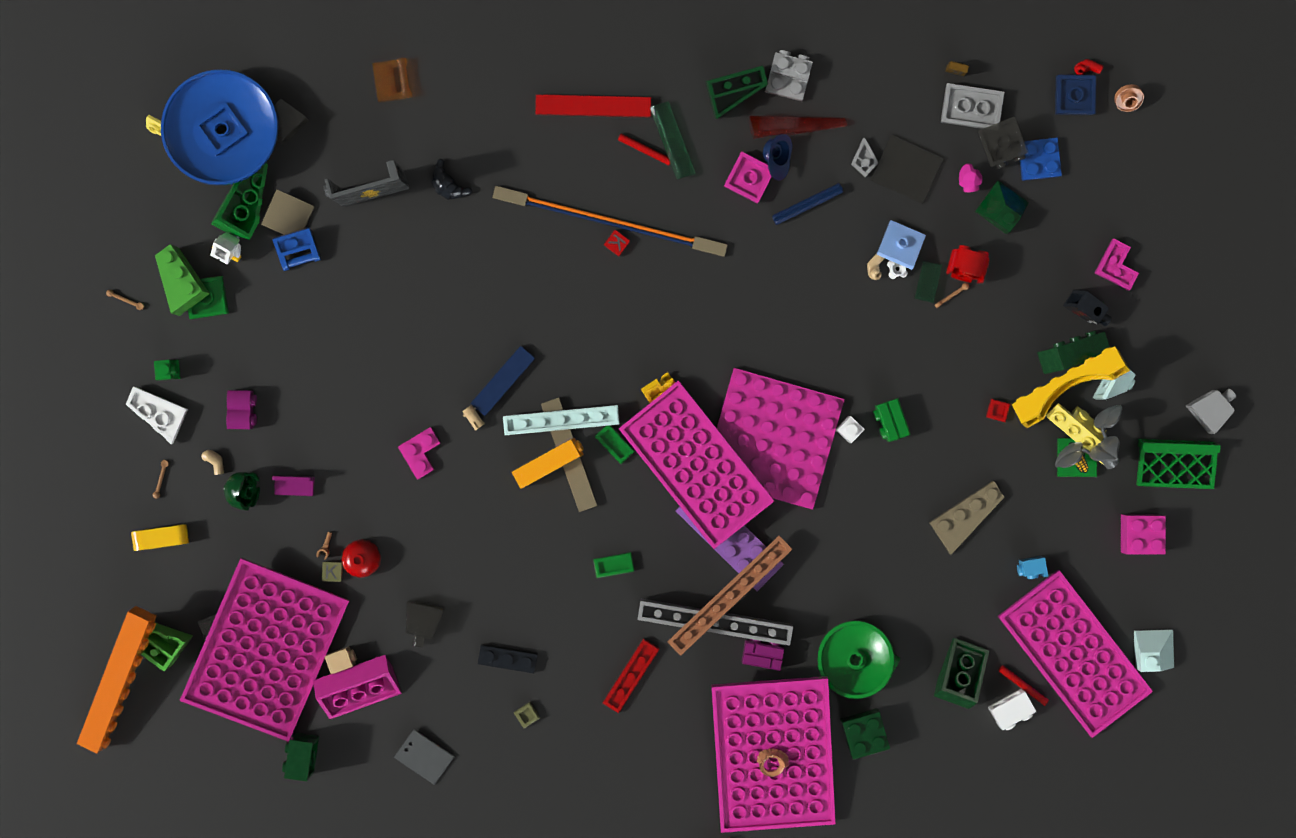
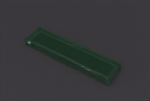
(672, 140)

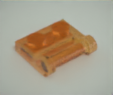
(386, 83)

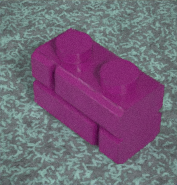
(762, 654)

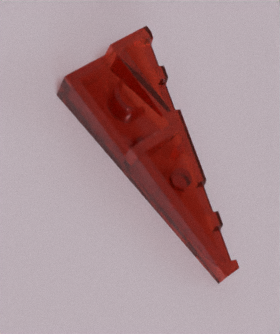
(772, 125)

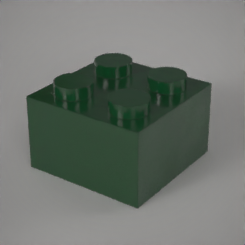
(865, 733)
(301, 757)

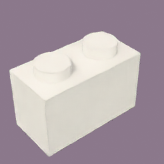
(1012, 710)

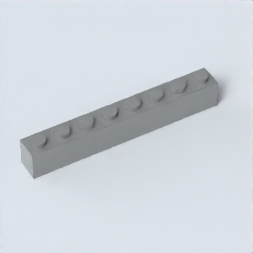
(728, 624)

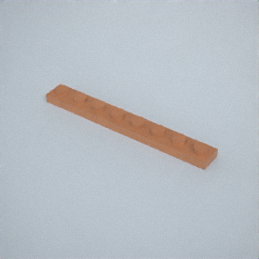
(729, 595)

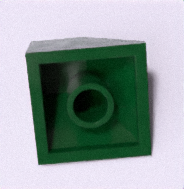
(1002, 207)

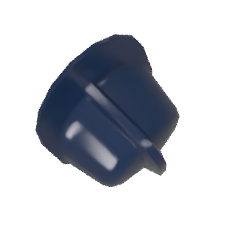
(777, 155)

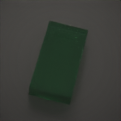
(928, 282)

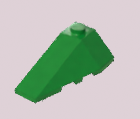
(242, 206)

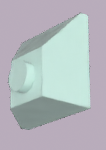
(1112, 388)
(1153, 650)

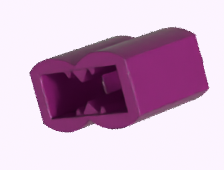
(240, 409)

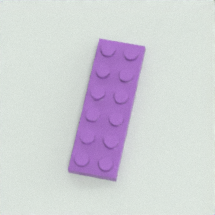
(738, 549)

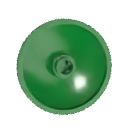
(856, 659)

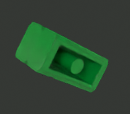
(892, 420)

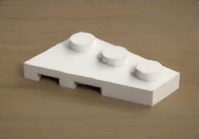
(158, 412)

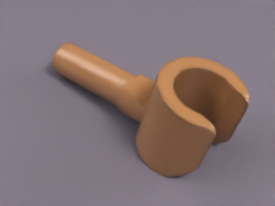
(325, 546)

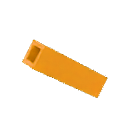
(548, 462)

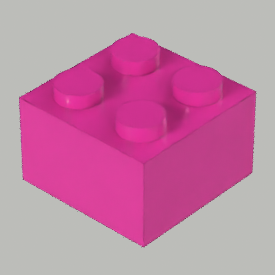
(1143, 534)

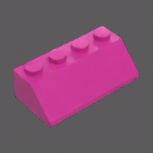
(356, 687)

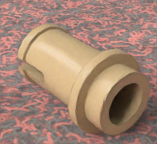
(473, 417)

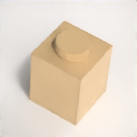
(340, 660)

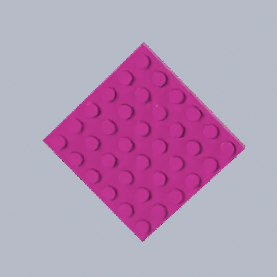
(780, 433)

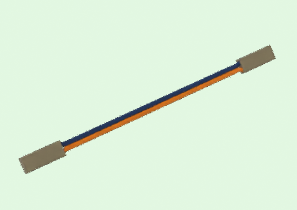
(521, 199)

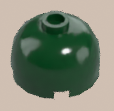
(242, 490)

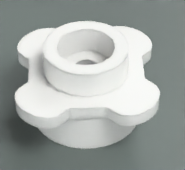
(894, 273)

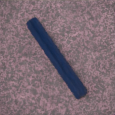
(807, 204)

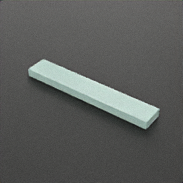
(561, 420)

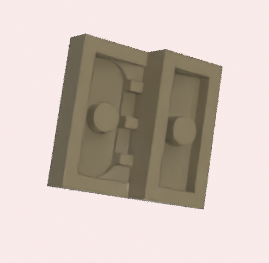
(287, 213)

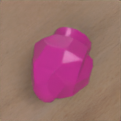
(969, 178)

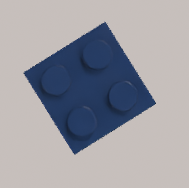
(1075, 95)

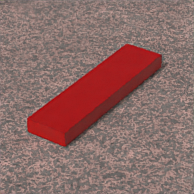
(631, 675)

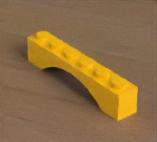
(1035, 406)

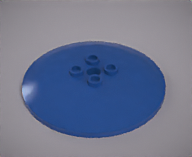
(197, 111)

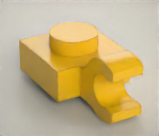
(656, 388)

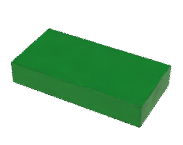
(614, 443)
(613, 565)

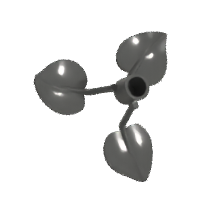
(1105, 451)

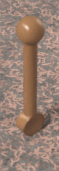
(965, 286)
(140, 306)
(164, 464)

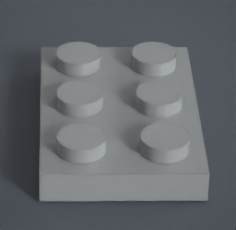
(971, 106)

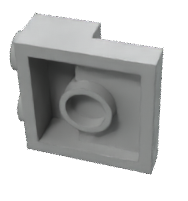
(789, 75)

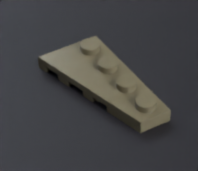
(963, 518)

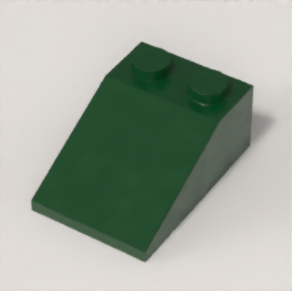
(962, 674)

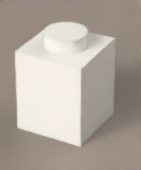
(850, 429)

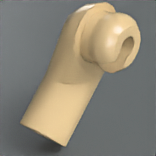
(873, 267)

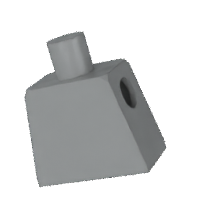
(1212, 409)

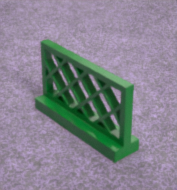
(1177, 447)

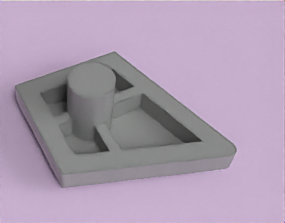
(864, 159)

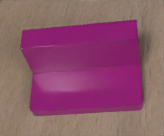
(294, 485)

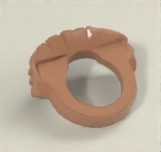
(775, 753)

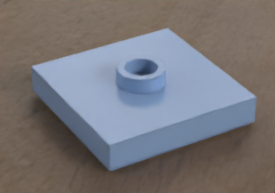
(901, 244)

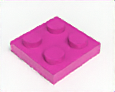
(748, 177)

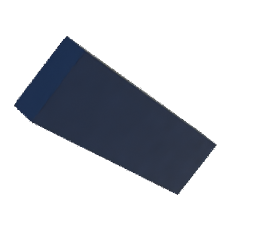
(502, 381)

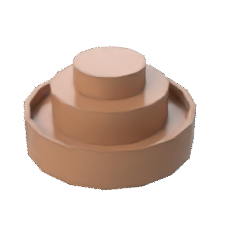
(1129, 98)

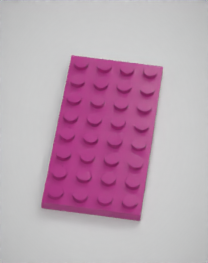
(696, 465)
(1075, 653)

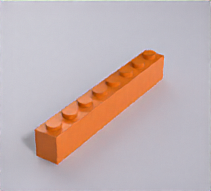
(116, 679)

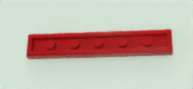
(593, 106)

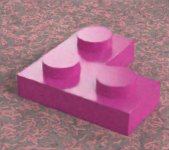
(1112, 268)
(415, 450)

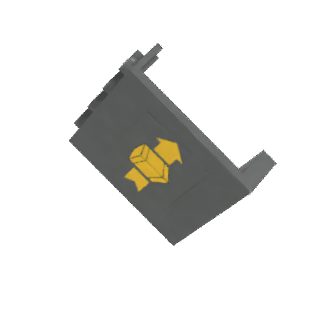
(396, 183)

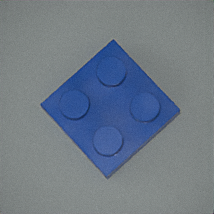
(1042, 160)

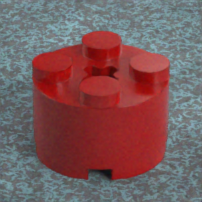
(968, 264)

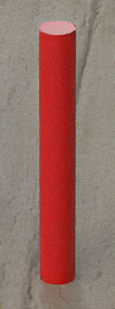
(644, 149)
(1023, 685)

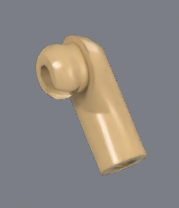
(215, 459)

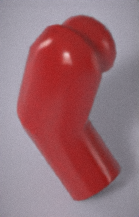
(1087, 65)

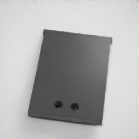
(424, 756)

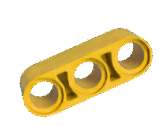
(160, 537)

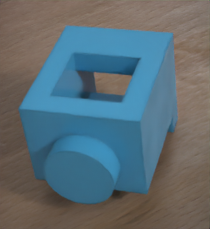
(1032, 567)

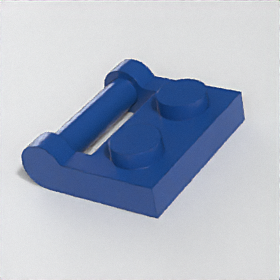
(293, 243)

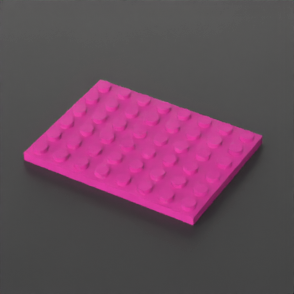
(264, 649)
(779, 716)

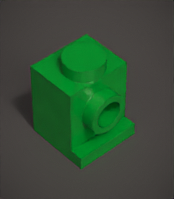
(167, 369)

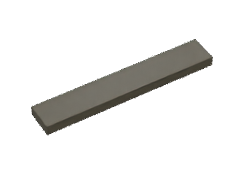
(574, 470)

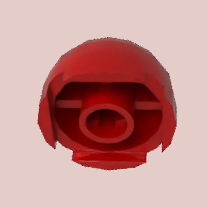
(361, 558)

